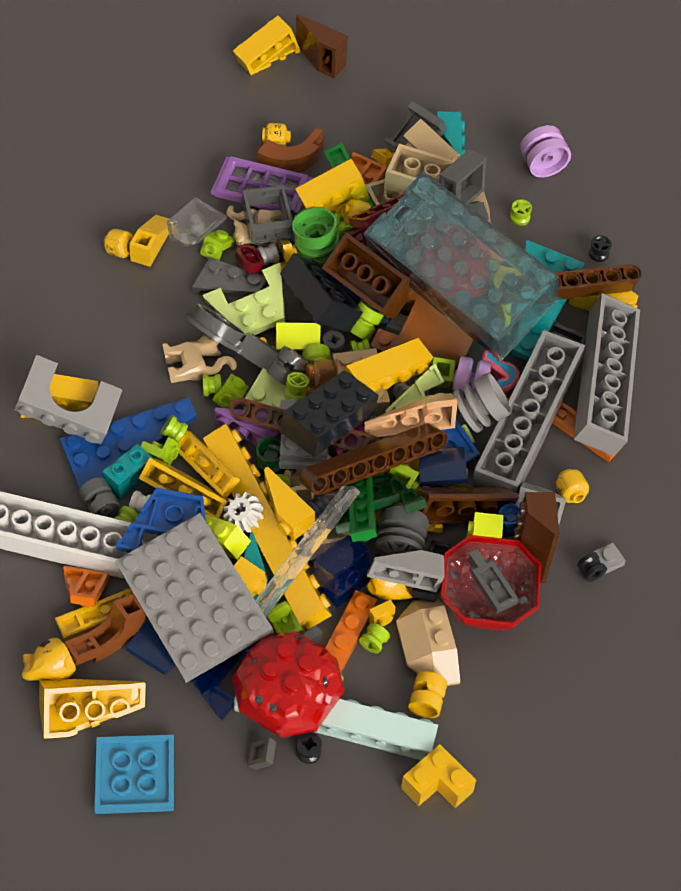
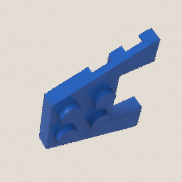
(160, 514)

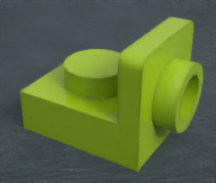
(165, 453)

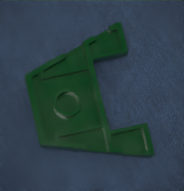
(387, 492)

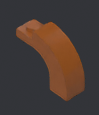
(292, 158)
(111, 635)

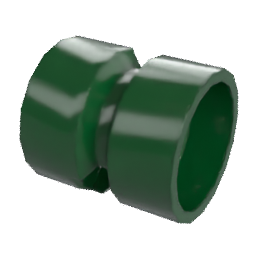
(268, 455)

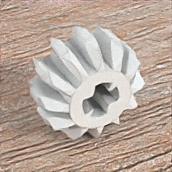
(244, 511)

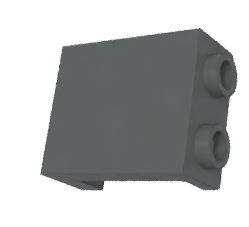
(416, 113)

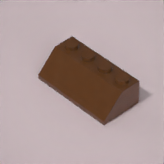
(368, 276)
(459, 504)
(538, 528)

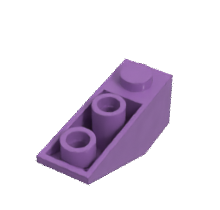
(247, 432)

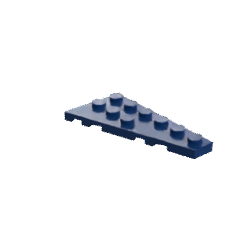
(90, 459)

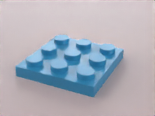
(134, 774)

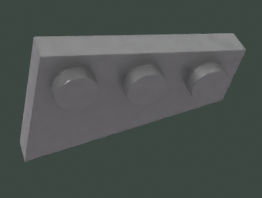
(228, 278)

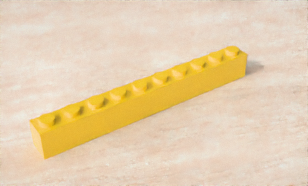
(302, 594)

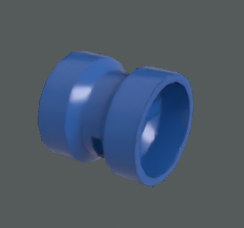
(509, 514)

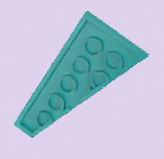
(556, 263)

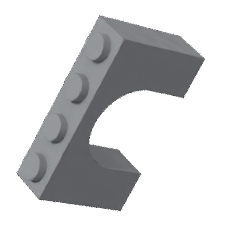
(37, 403)

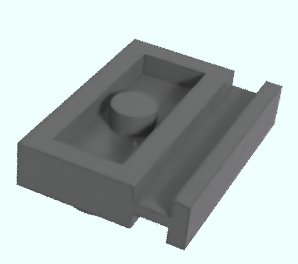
(295, 457)

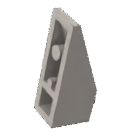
(413, 569)

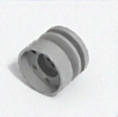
(486, 400)

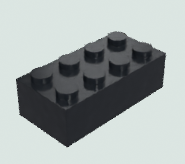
(321, 293)
(328, 413)

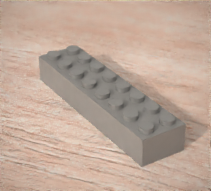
(607, 375)
(534, 408)

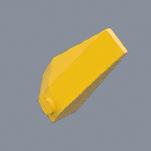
(83, 703)

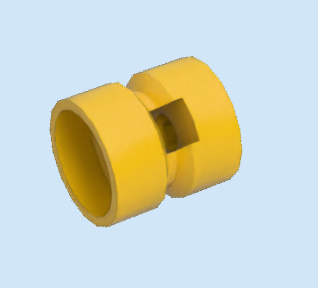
(428, 694)

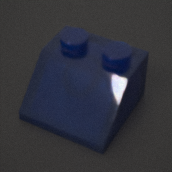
(343, 569)

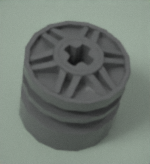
(400, 531)

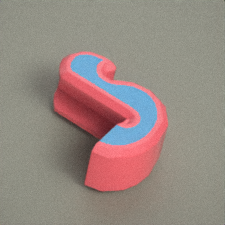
(504, 372)

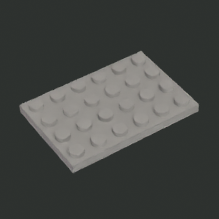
(193, 597)

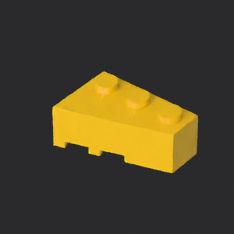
(266, 45)
(72, 392)

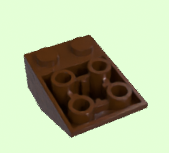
(321, 45)

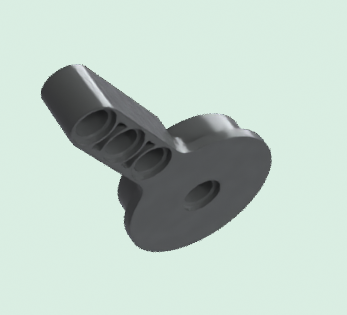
(232, 337)

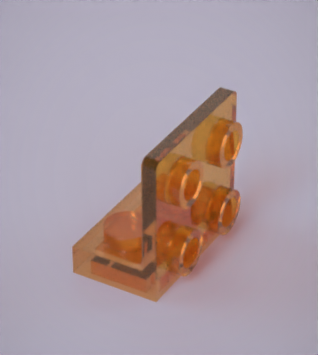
(320, 372)

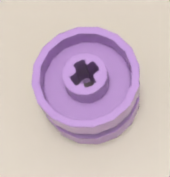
(545, 151)
(464, 373)

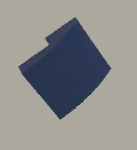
(443, 467)
(150, 649)

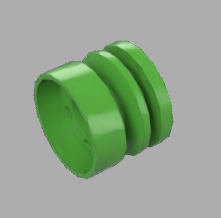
(315, 233)

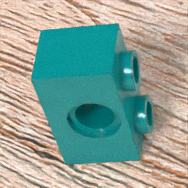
(125, 471)

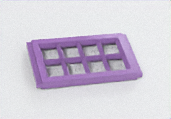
(244, 174)

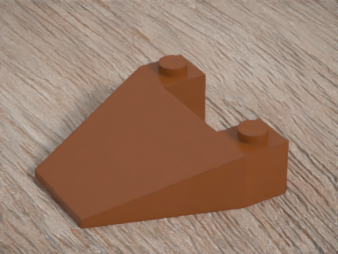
(433, 329)

